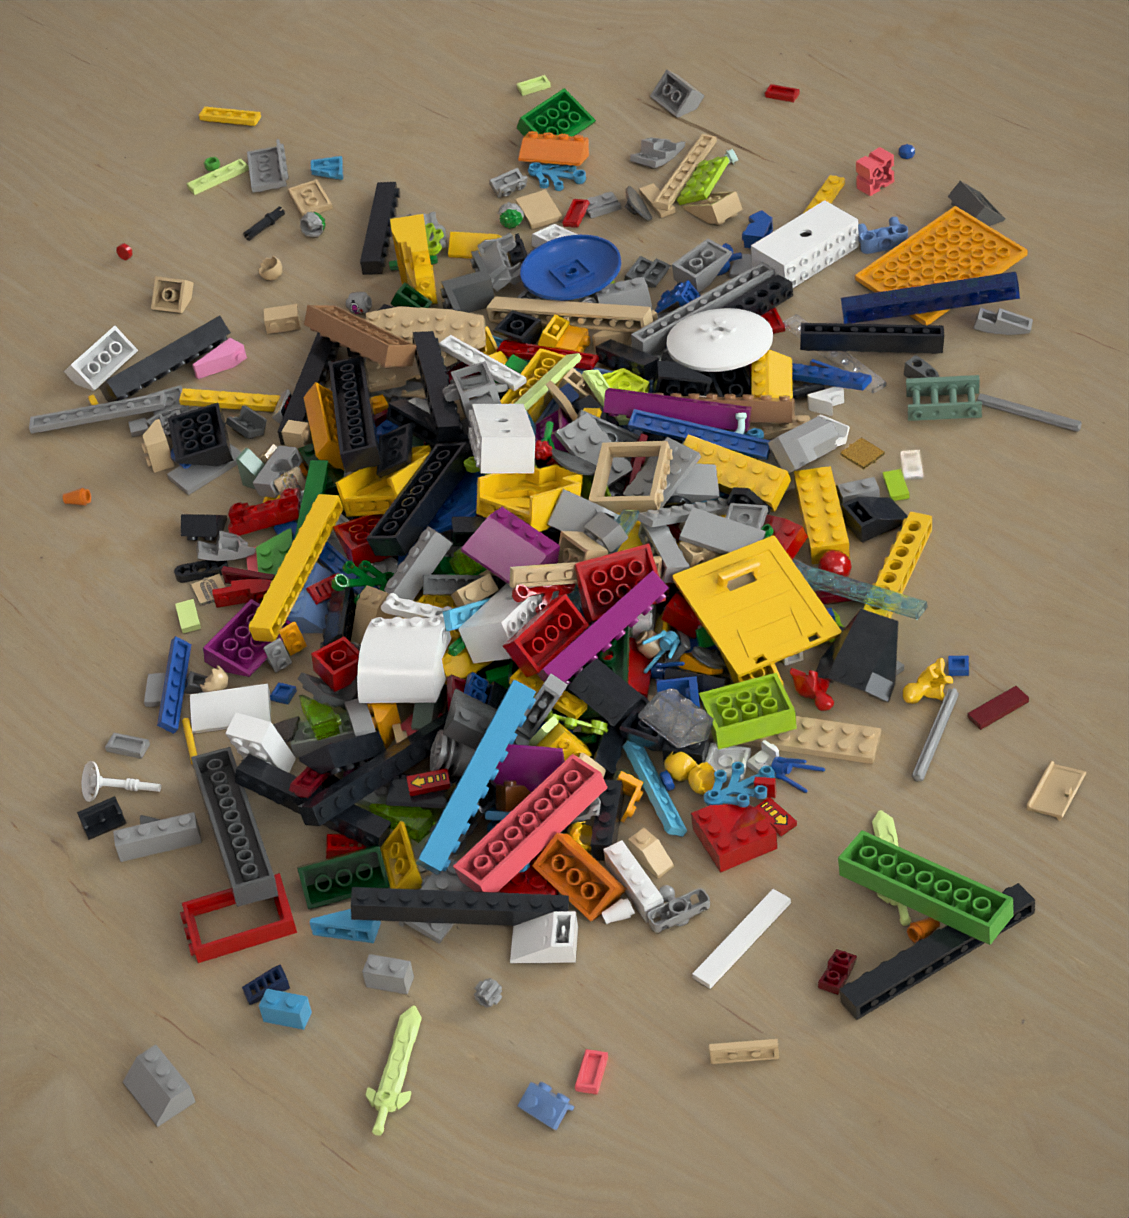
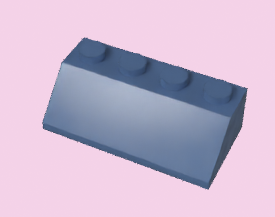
(305, 612)

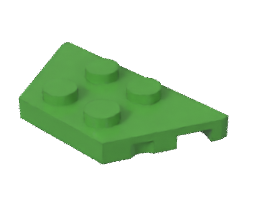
(273, 552)

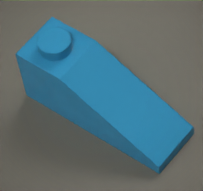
(342, 927)

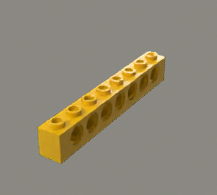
(903, 556)

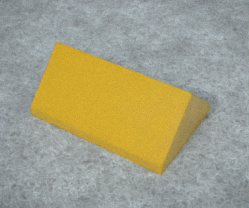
(463, 243)
(401, 860)

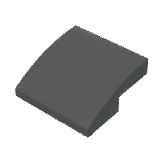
(651, 271)

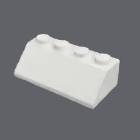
(101, 360)

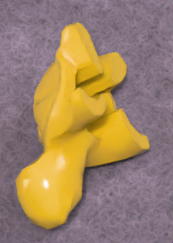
(929, 684)

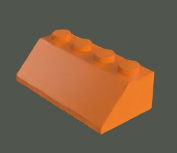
(554, 148)
(579, 876)

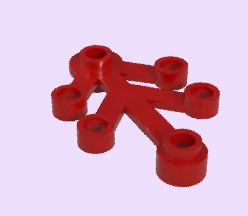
(521, 593)

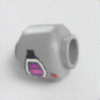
(359, 302)

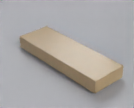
(650, 193)
(744, 1051)

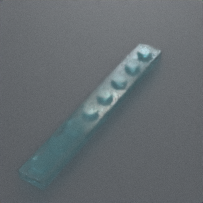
(862, 592)

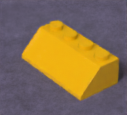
(772, 375)

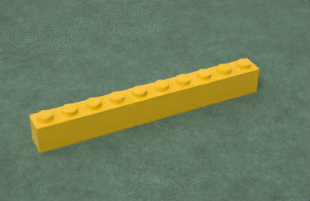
(295, 568)

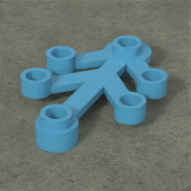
(537, 170)
(718, 797)

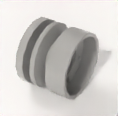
(451, 754)

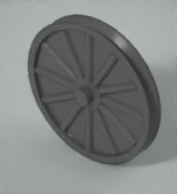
(708, 657)

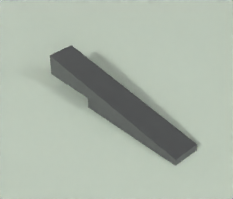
(447, 584)

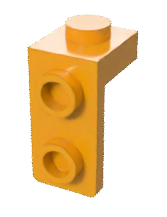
(292, 638)
(632, 788)

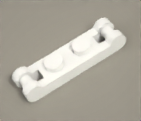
(410, 608)

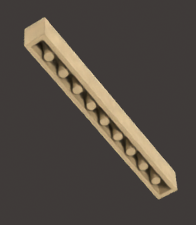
(580, 314)

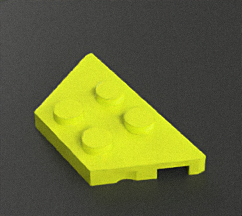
(626, 380)

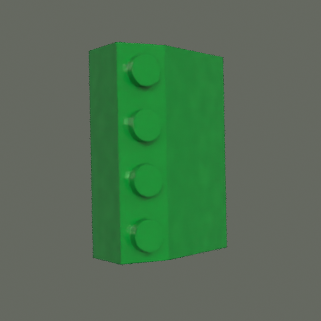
(556, 115)

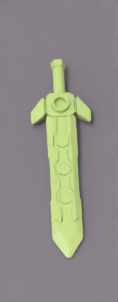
(885, 829)
(389, 1091)

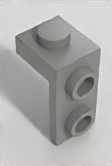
(277, 655)

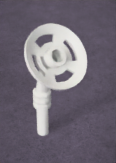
(96, 781)

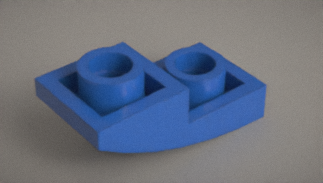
(476, 687)

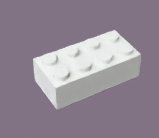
(260, 740)

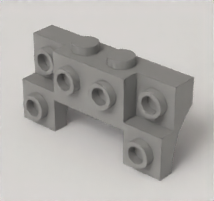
(496, 261)

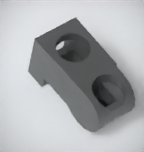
(919, 369)

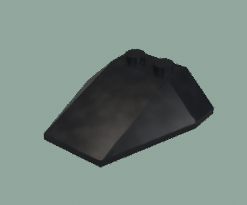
(864, 655)

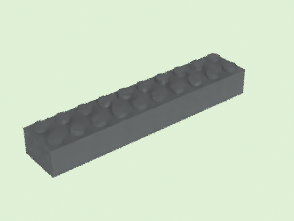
(234, 827)

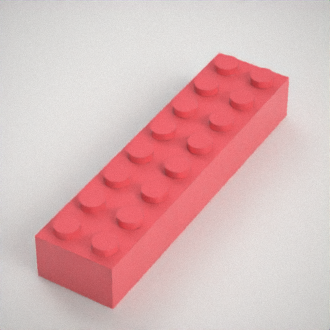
(530, 826)

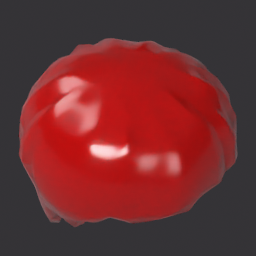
(835, 562)

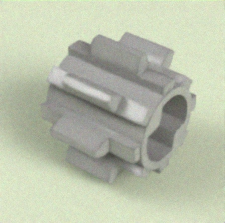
(488, 992)

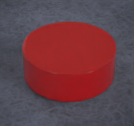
(124, 251)

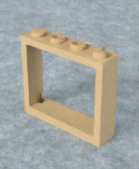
(631, 449)

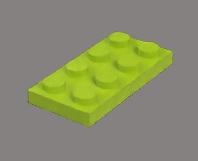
(703, 180)

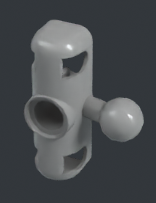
(677, 910)

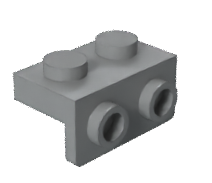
(508, 183)

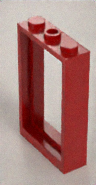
(237, 941)

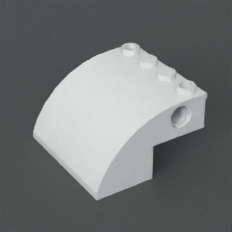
(402, 660)

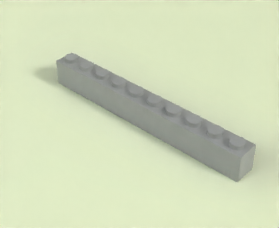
(654, 336)

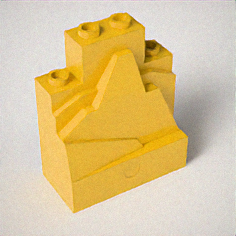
(413, 254)
(368, 494)
(526, 494)

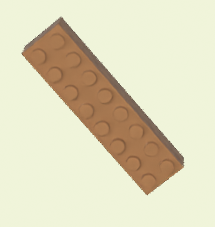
(360, 336)

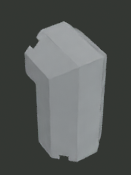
(804, 444)

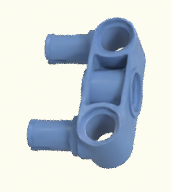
(882, 238)

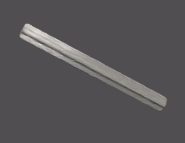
(1030, 412)
(935, 735)

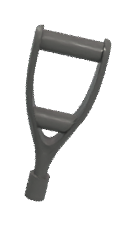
(681, 649)

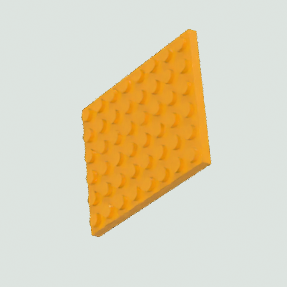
(942, 251)

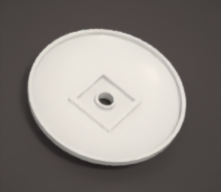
(719, 339)

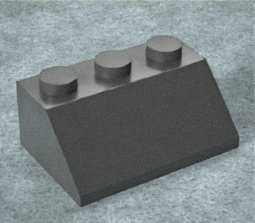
(975, 204)

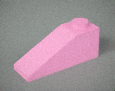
(221, 358)

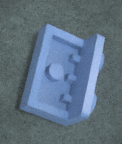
(544, 1104)

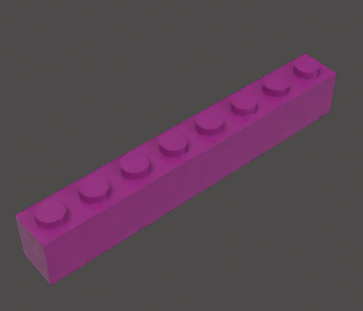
(691, 410)
(606, 628)

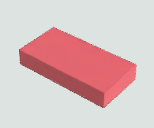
(591, 1071)

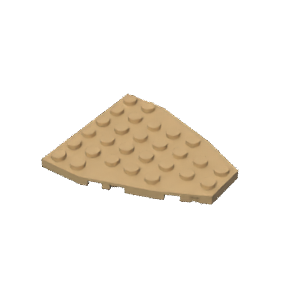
(405, 321)

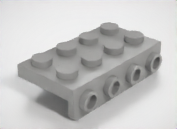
(268, 168)
(585, 440)
(682, 463)
(446, 882)

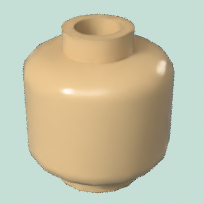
(650, 649)

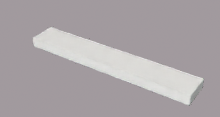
(472, 356)
(741, 938)

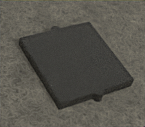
(288, 728)

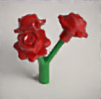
(542, 449)

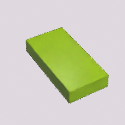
(896, 484)

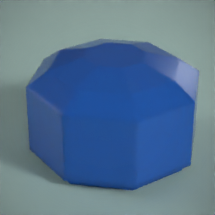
(906, 151)

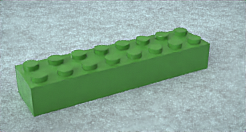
(926, 887)

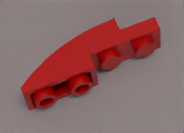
(241, 592)

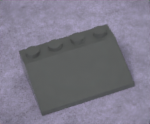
(469, 720)

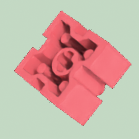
(875, 171)

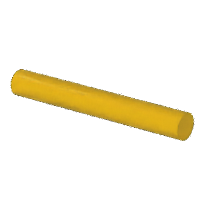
(189, 738)

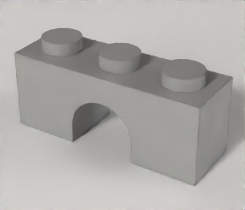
(281, 461)

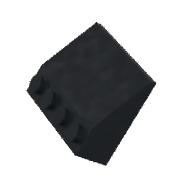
(201, 437)

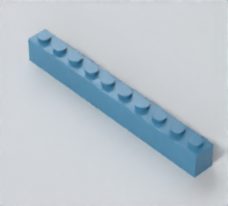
(476, 777)

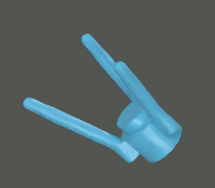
(668, 641)

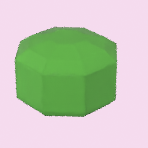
(212, 163)

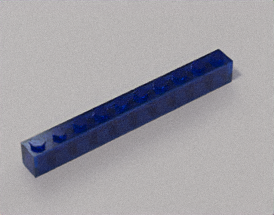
(930, 298)

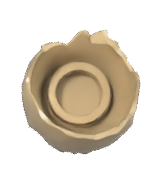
(270, 268)
(216, 681)

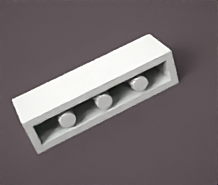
(632, 876)

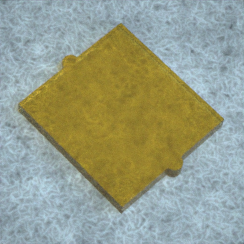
(862, 453)

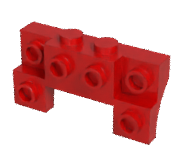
(252, 518)

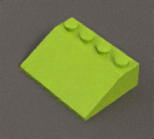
(748, 710)

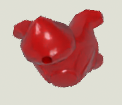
(812, 687)

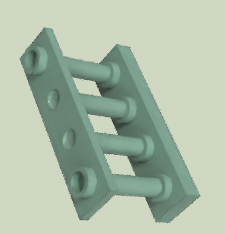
(943, 386)

